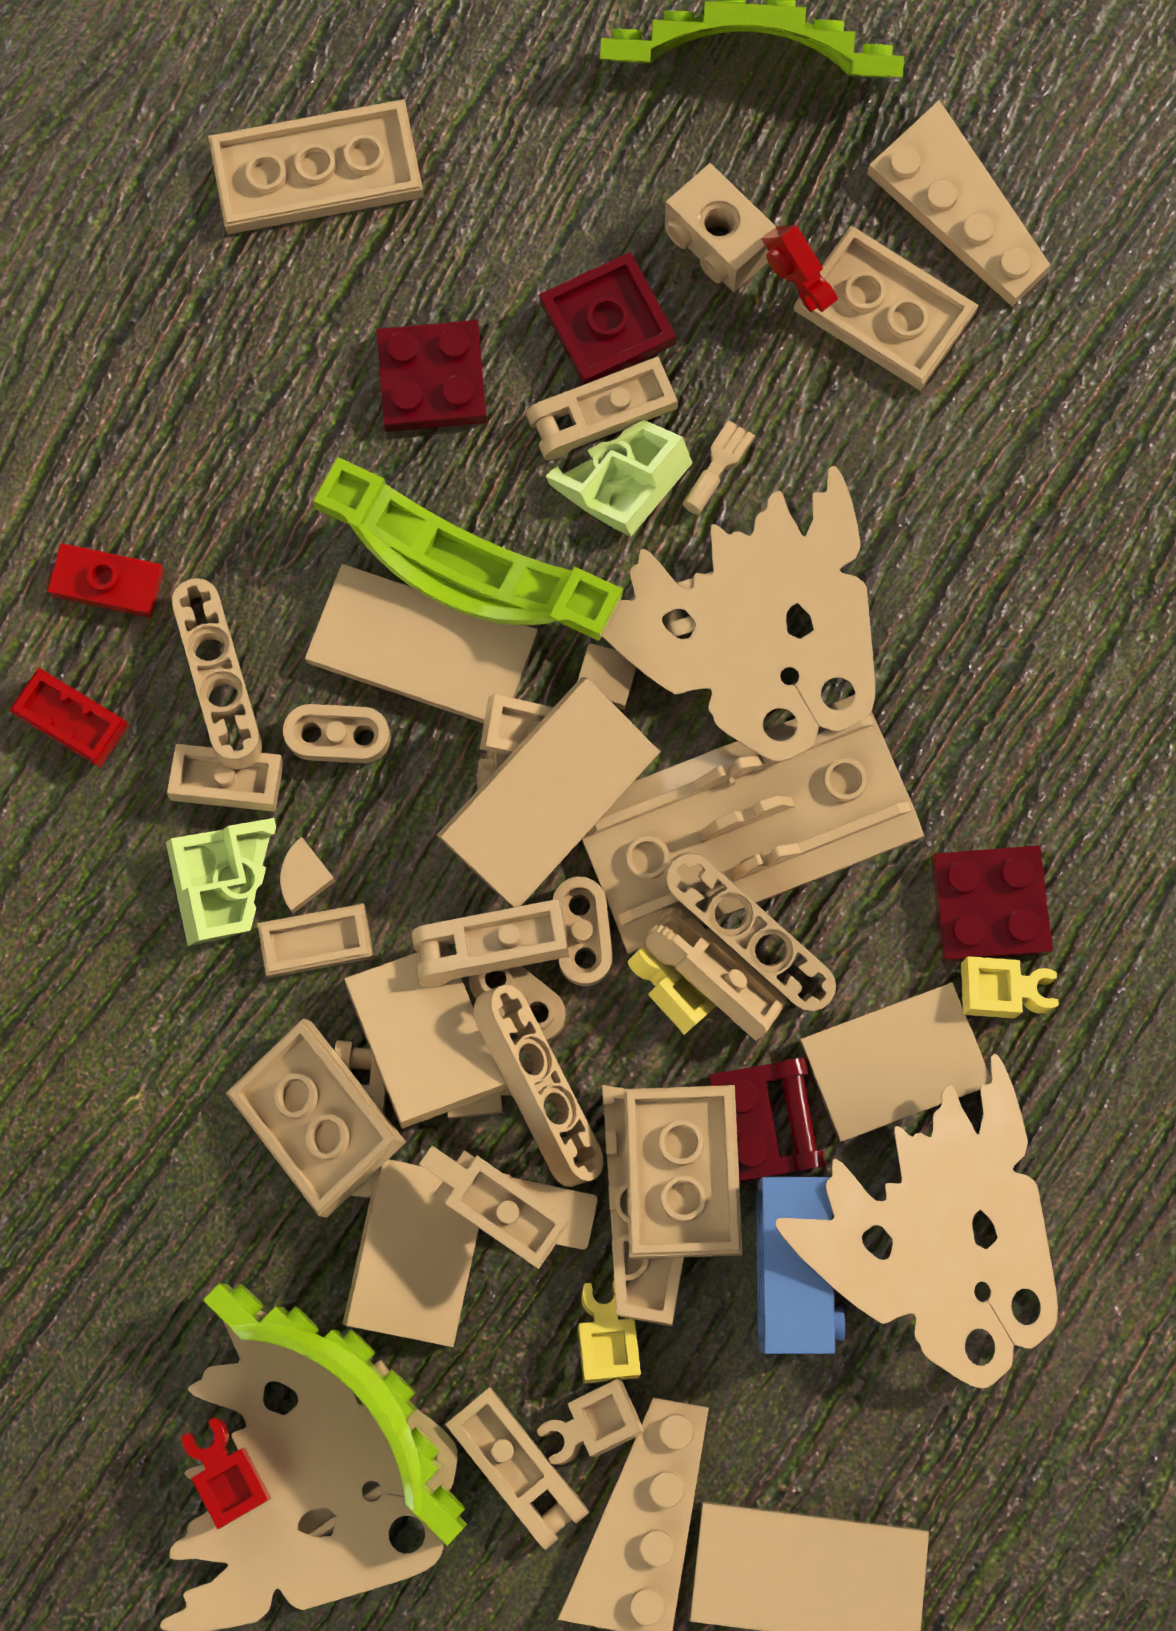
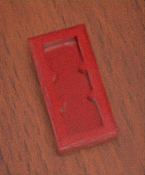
(106, 580)
(69, 717)

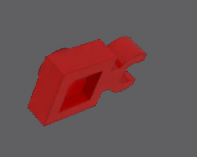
(796, 262)
(229, 1482)

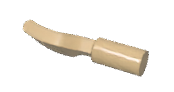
(725, 454)

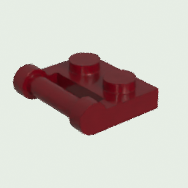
(755, 1126)

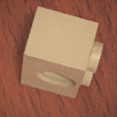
(711, 202)

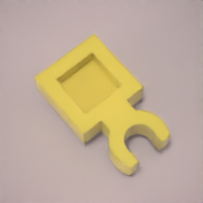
(998, 989)
(672, 991)
(607, 1343)

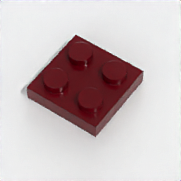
(607, 319)
(431, 376)
(991, 903)

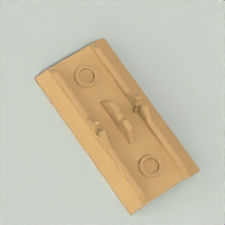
(754, 820)

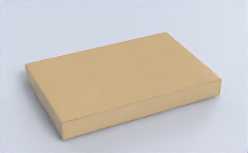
(889, 308)
(423, 1040)
(895, 1062)
(315, 1118)
(682, 1172)
(411, 1259)

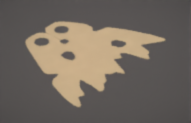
(742, 623)
(933, 1240)
(307, 1462)

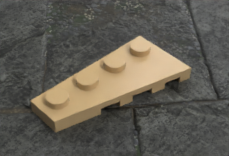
(956, 199)
(643, 1287)
(641, 1541)

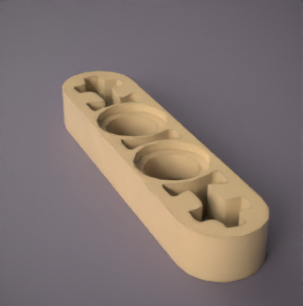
(217, 672)
(753, 927)
(545, 1081)

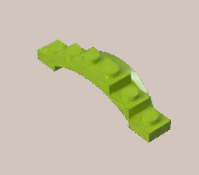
(773, 18)
(460, 566)
(383, 1396)

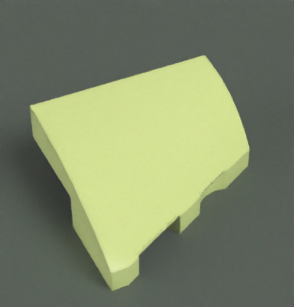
(626, 475)
(219, 878)

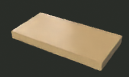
(315, 166)
(417, 646)
(548, 793)
(806, 1572)

